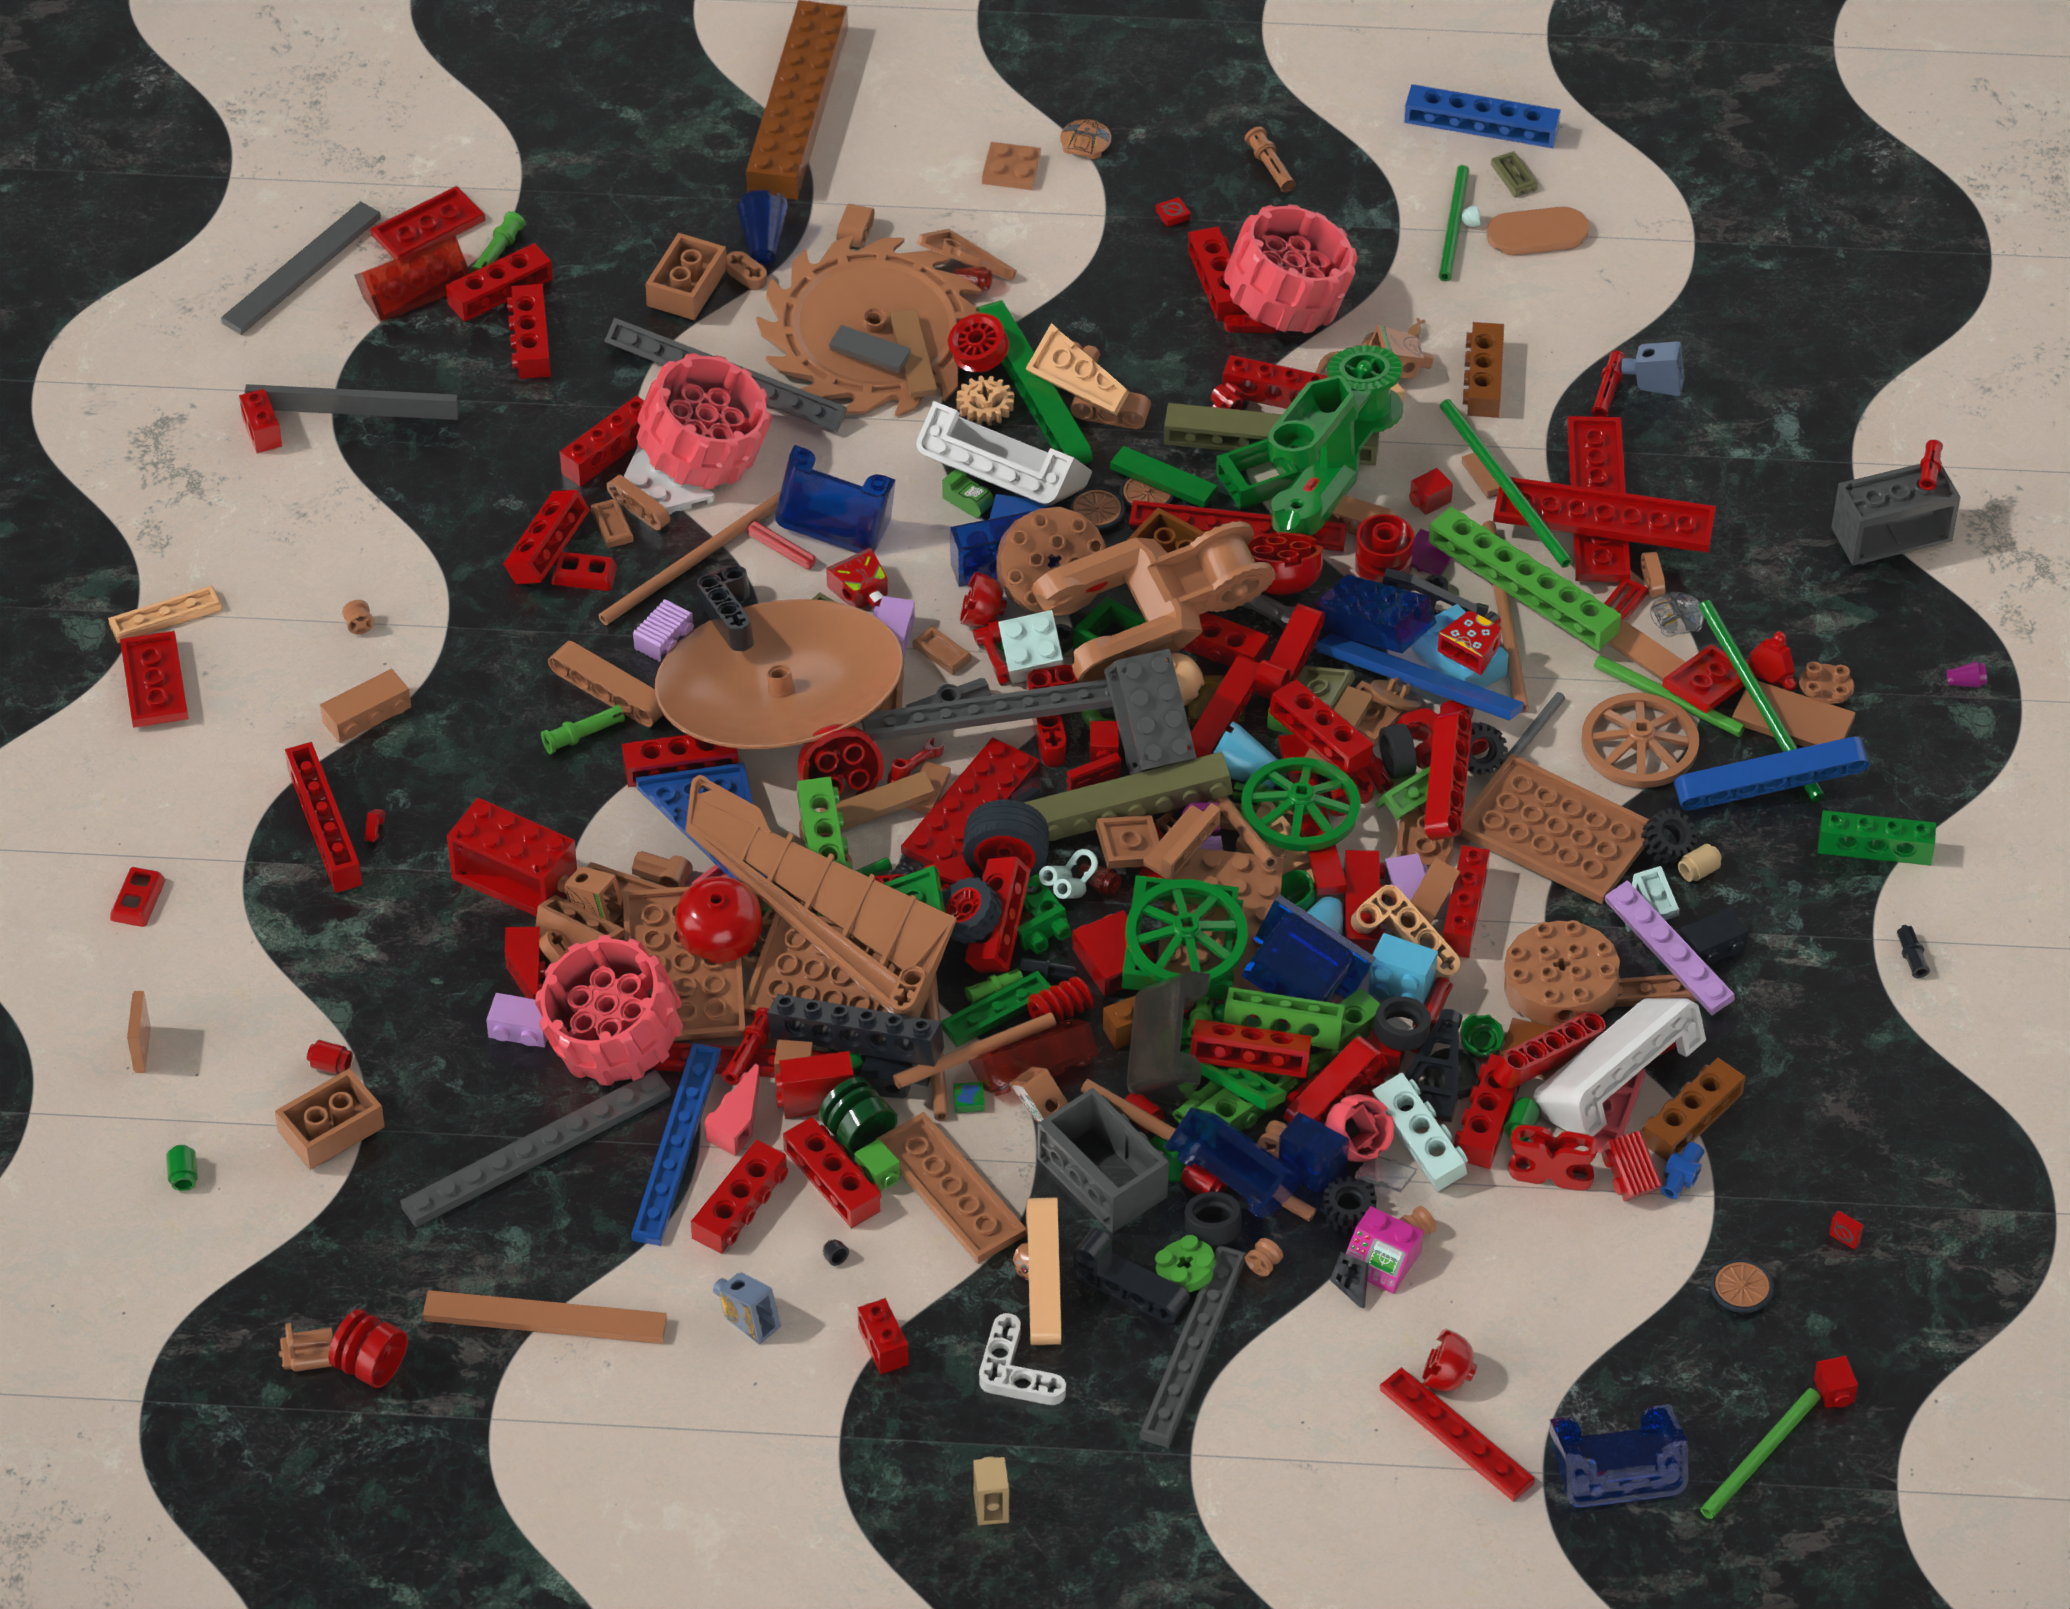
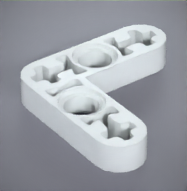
(1008, 1374)

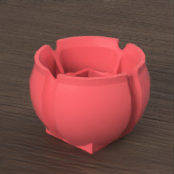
(1370, 1117)

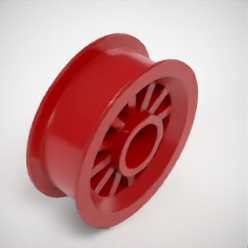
(978, 342)

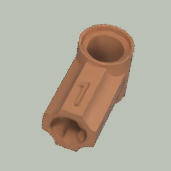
(668, 872)

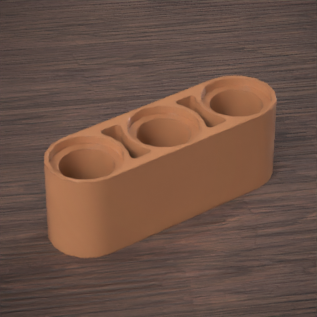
(1131, 415)
(1355, 511)

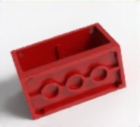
(509, 856)

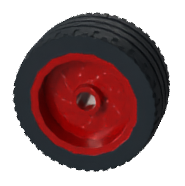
(1005, 830)

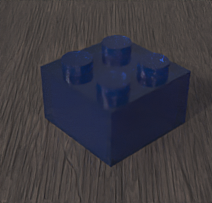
(1314, 1152)

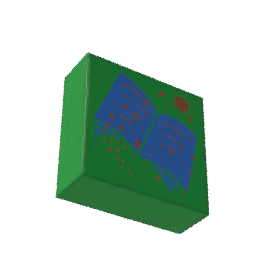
(968, 1097)

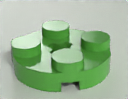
(1184, 1251)

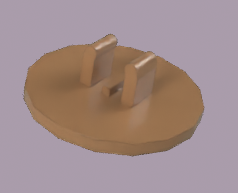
(1396, 694)

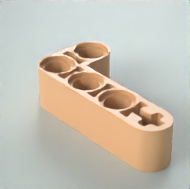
(1420, 926)

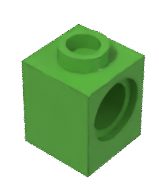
(878, 1164)

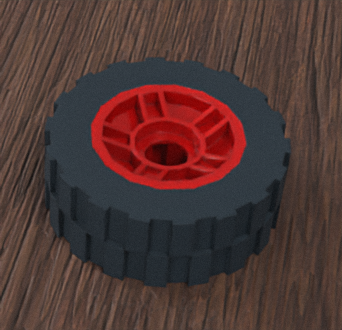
(975, 908)

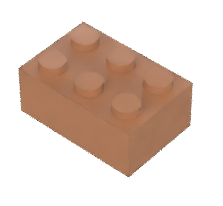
(686, 276)
(329, 1119)

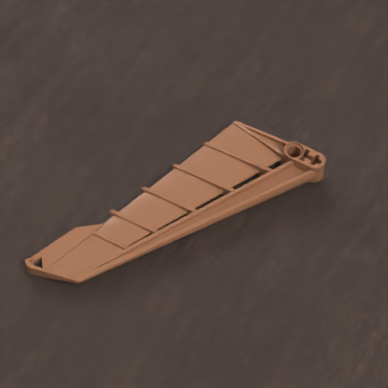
(880, 917)

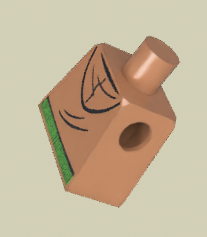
(1405, 347)
(594, 892)

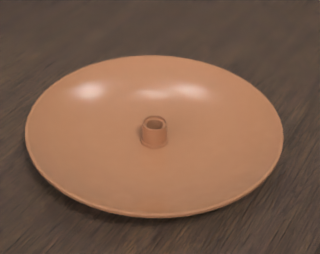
(805, 671)

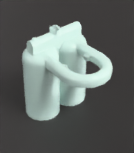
(1061, 876)

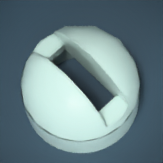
(1471, 216)

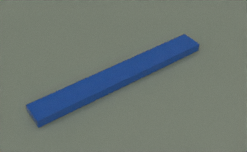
(1420, 677)
(676, 1144)

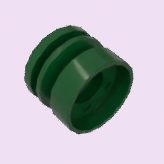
(856, 1114)

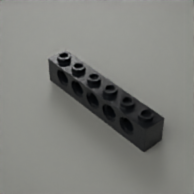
(856, 1030)

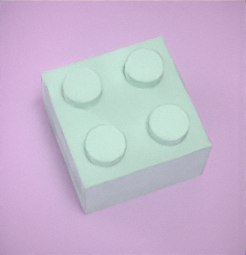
(1030, 644)

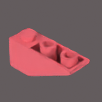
(734, 1119)

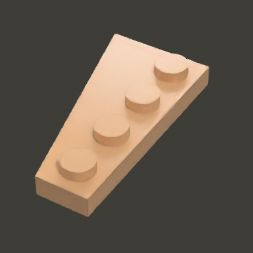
(1071, 369)

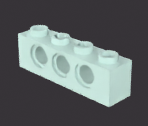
(1439, 1170)

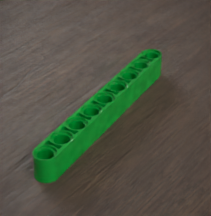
(1037, 393)

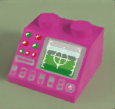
(1387, 1246)

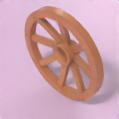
(1640, 736)

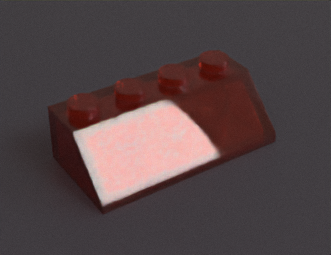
(412, 278)
(1053, 1049)

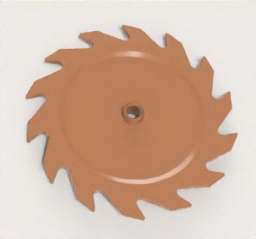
(860, 293)

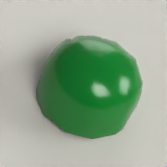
(1299, 888)
(1481, 1035)

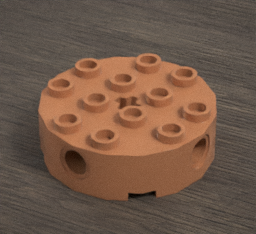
(1030, 542)
(1561, 972)

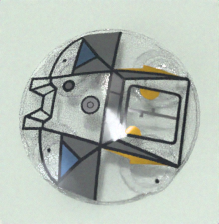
(1676, 614)

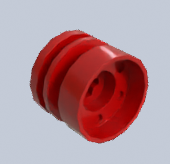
(368, 1348)

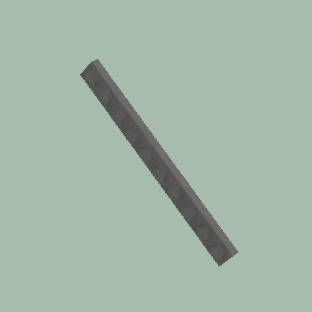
(781, 395)
(987, 710)
(535, 1148)

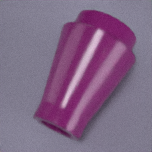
(1967, 675)

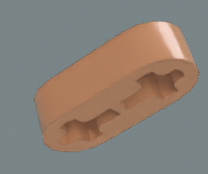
(743, 272)
(1653, 574)
(554, 944)

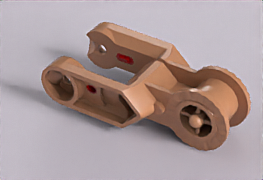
(1168, 587)

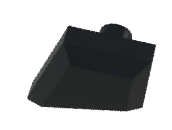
(1029, 791)
(1351, 1278)

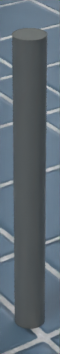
(1536, 725)

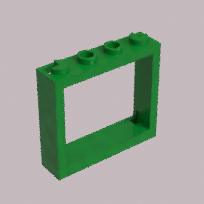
(1137, 979)

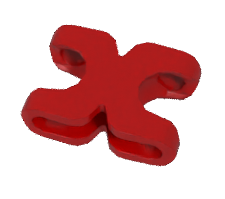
(1421, 726)
(1552, 1157)

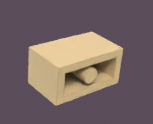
(991, 1491)

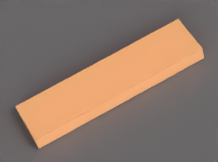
(165, 613)

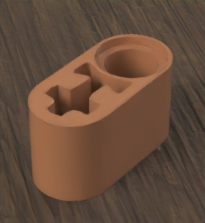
(856, 222)

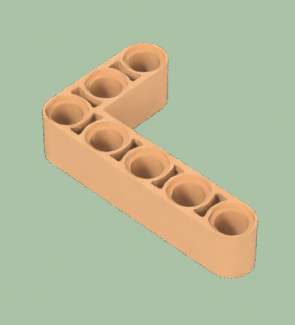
(1043, 1271)

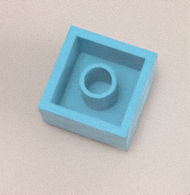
(1402, 969)

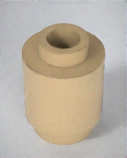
(1700, 863)

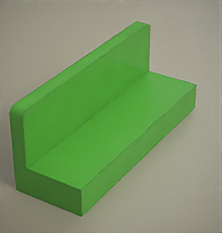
(1406, 795)

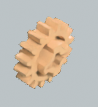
(985, 400)

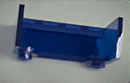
(1235, 1160)

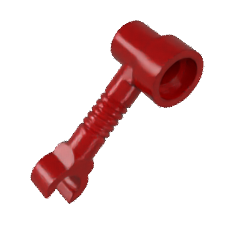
(989, 636)
(901, 768)

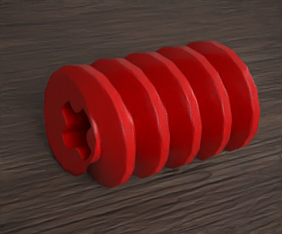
(1061, 999)

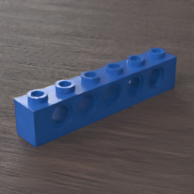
(1482, 116)

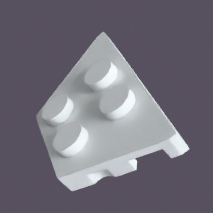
(661, 486)

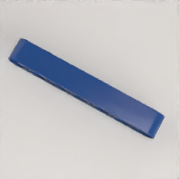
(1771, 773)

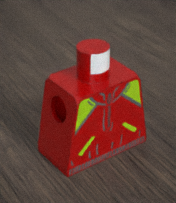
(858, 580)

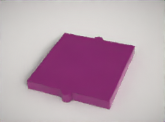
(1428, 557)

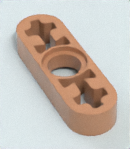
(638, 502)

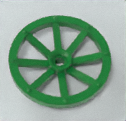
(1301, 799)
(1189, 935)

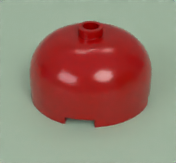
(1294, 559)
(842, 755)
(718, 919)

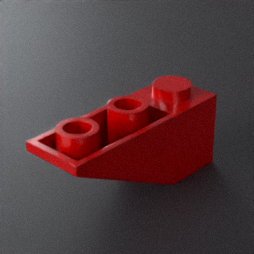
(524, 958)

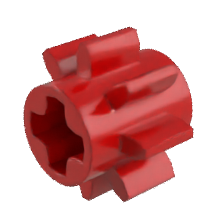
(1227, 397)

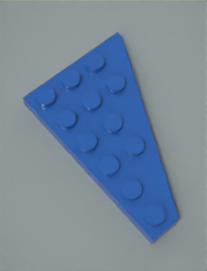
(672, 791)

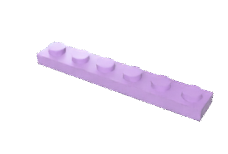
(1669, 948)

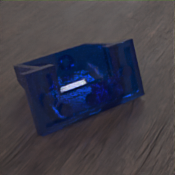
(1305, 957)

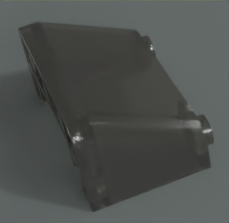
(1155, 1058)

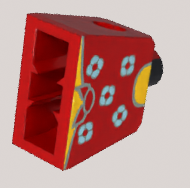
(1471, 640)

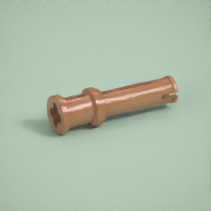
(1283, 178)

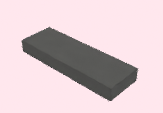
(870, 349)

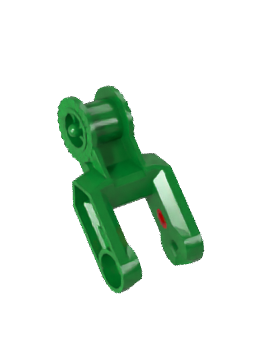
(1328, 429)

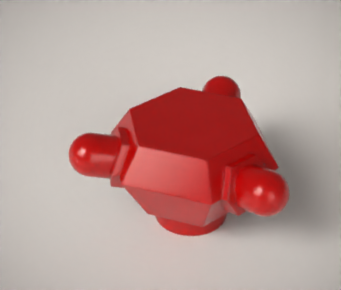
(1773, 662)

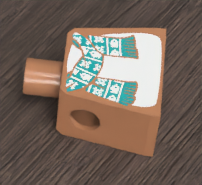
(1036, 1088)

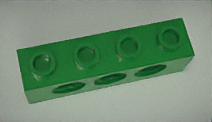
(1876, 838)

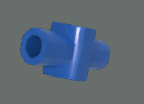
(1682, 1170)

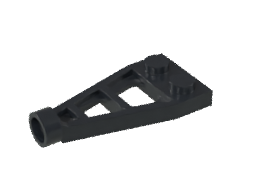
(1435, 593)
(1441, 1099)

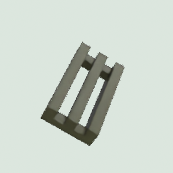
(1510, 175)

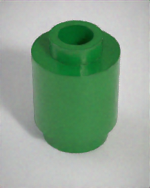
(1522, 1112)
(182, 1167)

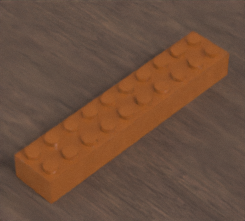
(797, 99)

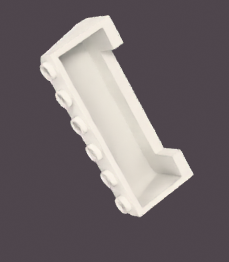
(999, 458)
(1577, 1090)

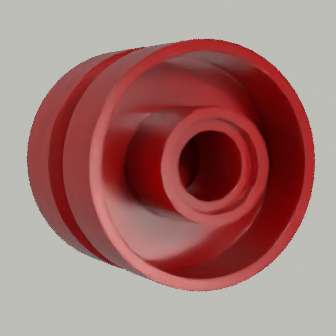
(1382, 544)

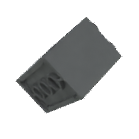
(1893, 514)
(1149, 711)
(1106, 1201)

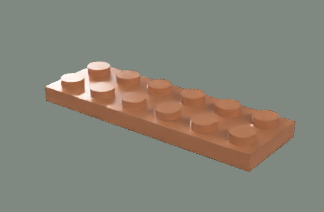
(952, 1188)

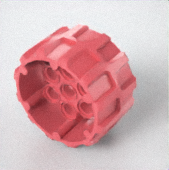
(1290, 268)
(703, 421)
(580, 979)

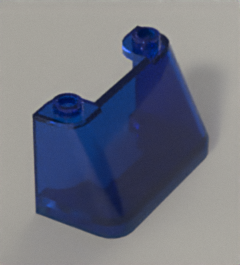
(831, 507)
(1622, 1463)

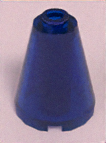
(762, 223)

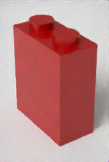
(1103, 949)
(808, 1080)

